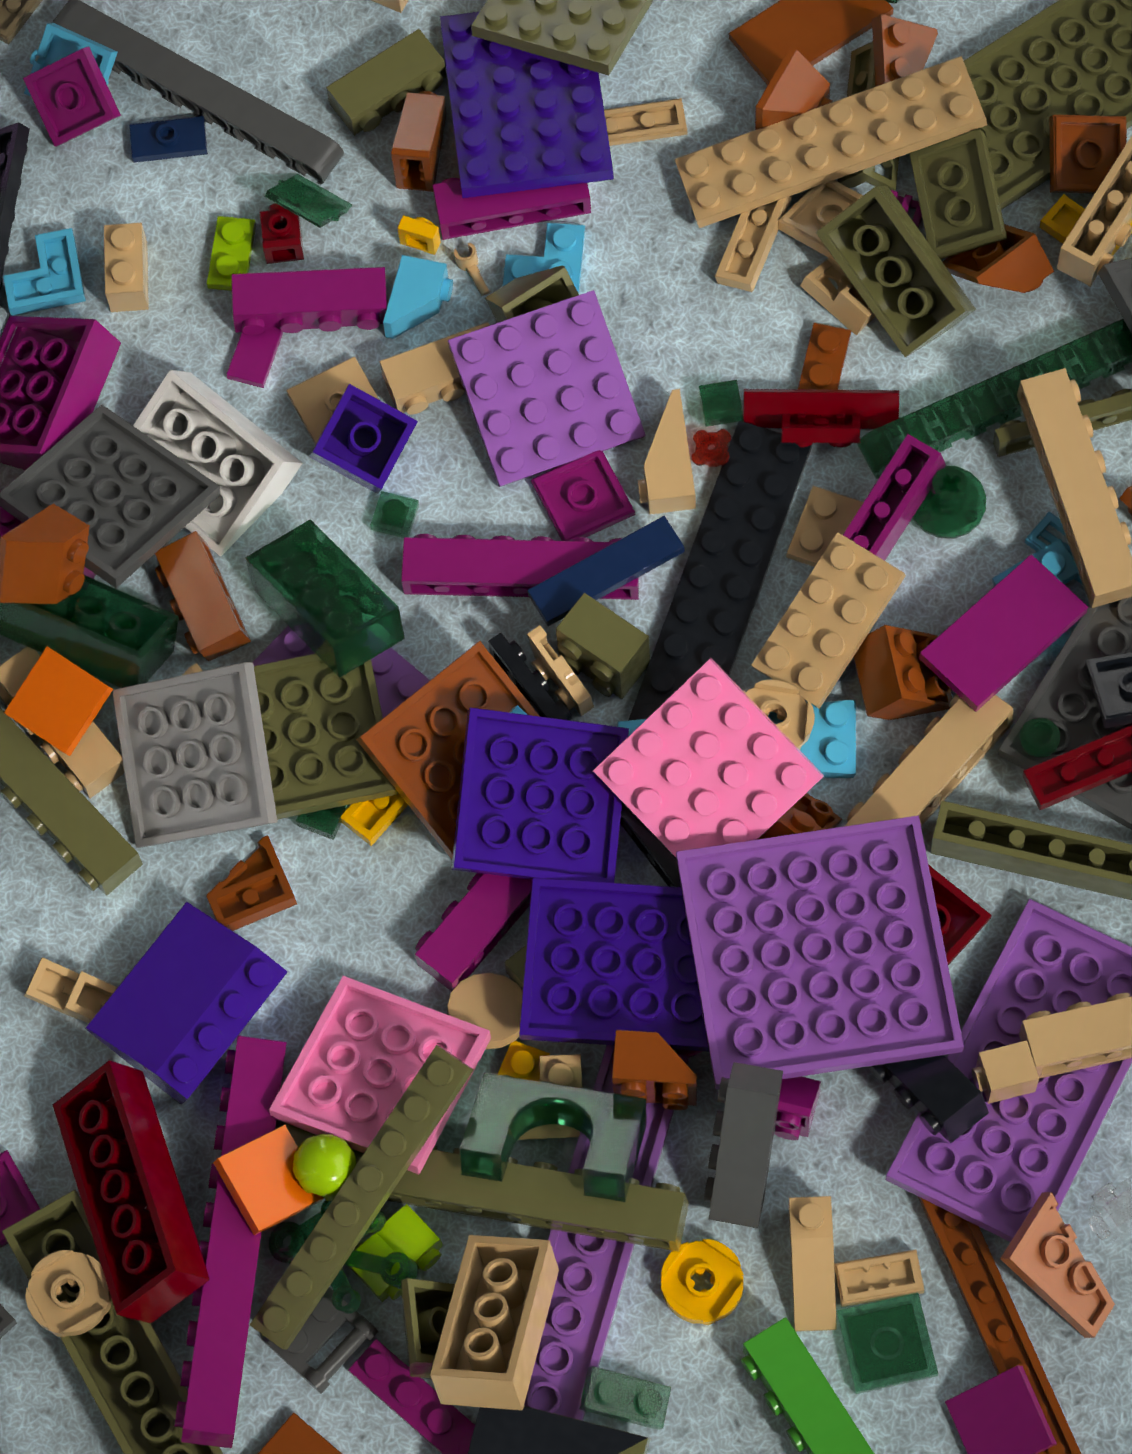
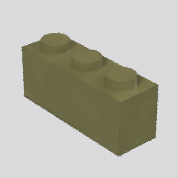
(383, 82)

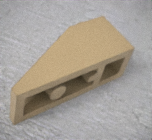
(668, 469)
(812, 1263)

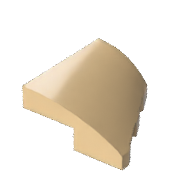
(843, 302)

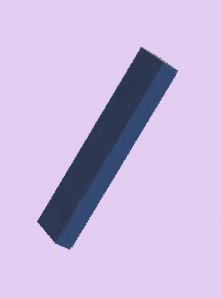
(607, 569)

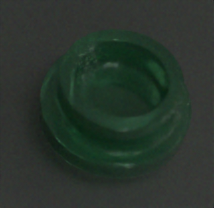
(1039, 737)

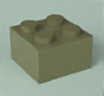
(603, 647)

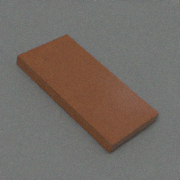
(809, 26)

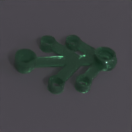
(357, 1259)

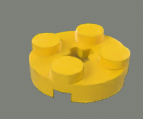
(697, 1258)

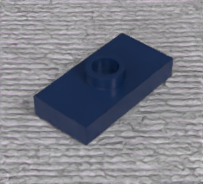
(168, 139)

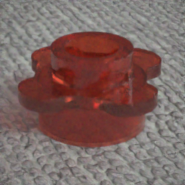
(715, 456)

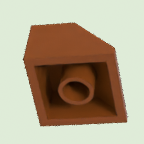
(43, 558)

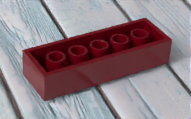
(130, 1192)

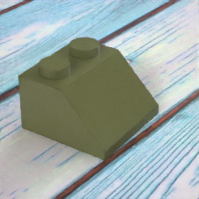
(424, 1315)

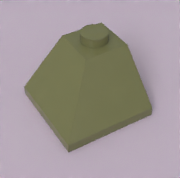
(531, 293)

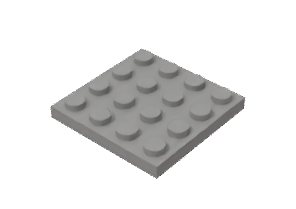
(194, 755)

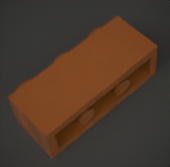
(201, 597)

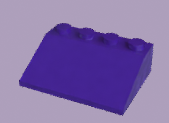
(186, 1001)

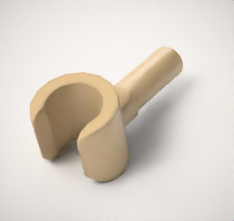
(470, 265)

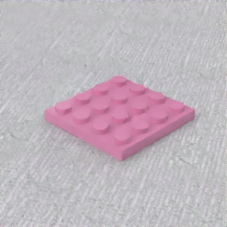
(708, 766)
(365, 1060)

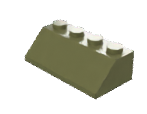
(895, 270)

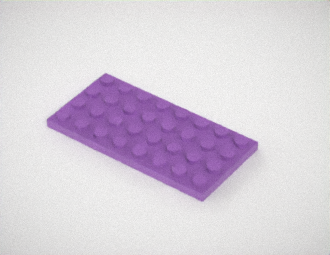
(1038, 1137)

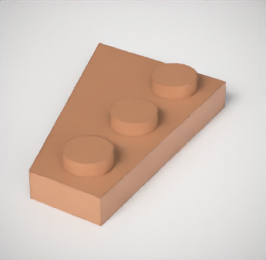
(1053, 1266)

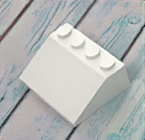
(222, 446)

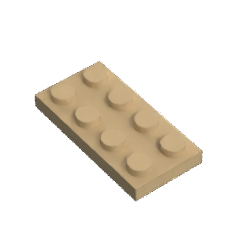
(829, 619)

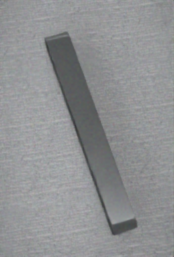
(206, 93)

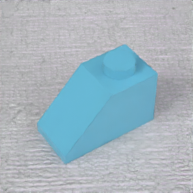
(416, 294)

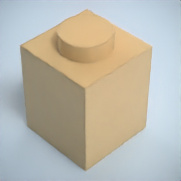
(1005, 1072)

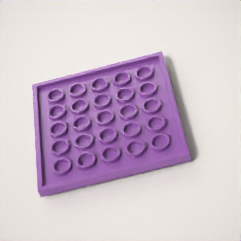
(819, 950)

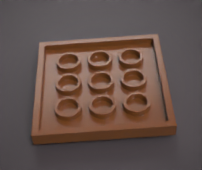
(424, 737)

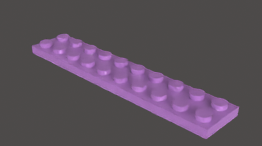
(588, 1280)

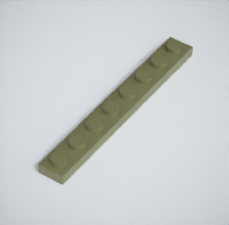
(361, 1197)

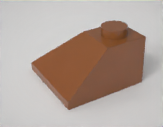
(792, 91)
(1008, 264)

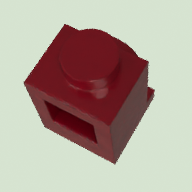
(278, 243)

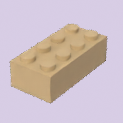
(495, 1322)

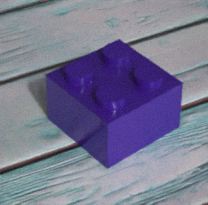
(363, 439)

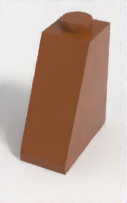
(419, 141)

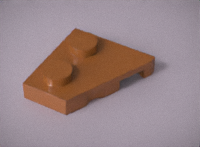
(899, 47)
(252, 889)

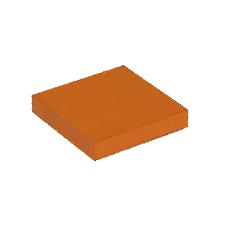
(58, 701)
(264, 1180)

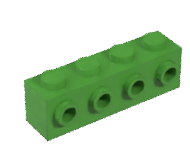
(801, 1393)

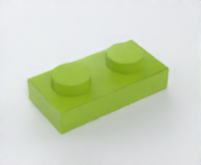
(230, 251)

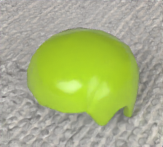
(323, 1165)

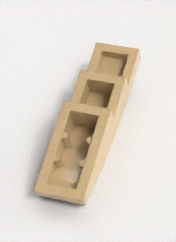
(68, 991)

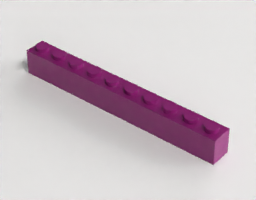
(229, 1255)

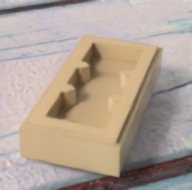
(878, 1278)

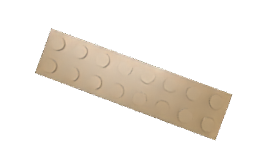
(831, 142)

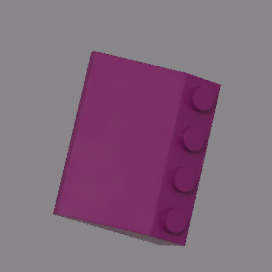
(49, 381)

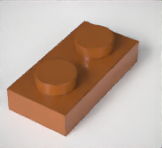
(825, 358)

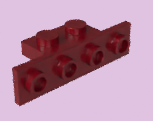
(820, 415)

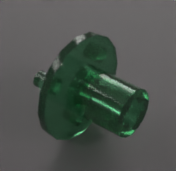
(952, 505)

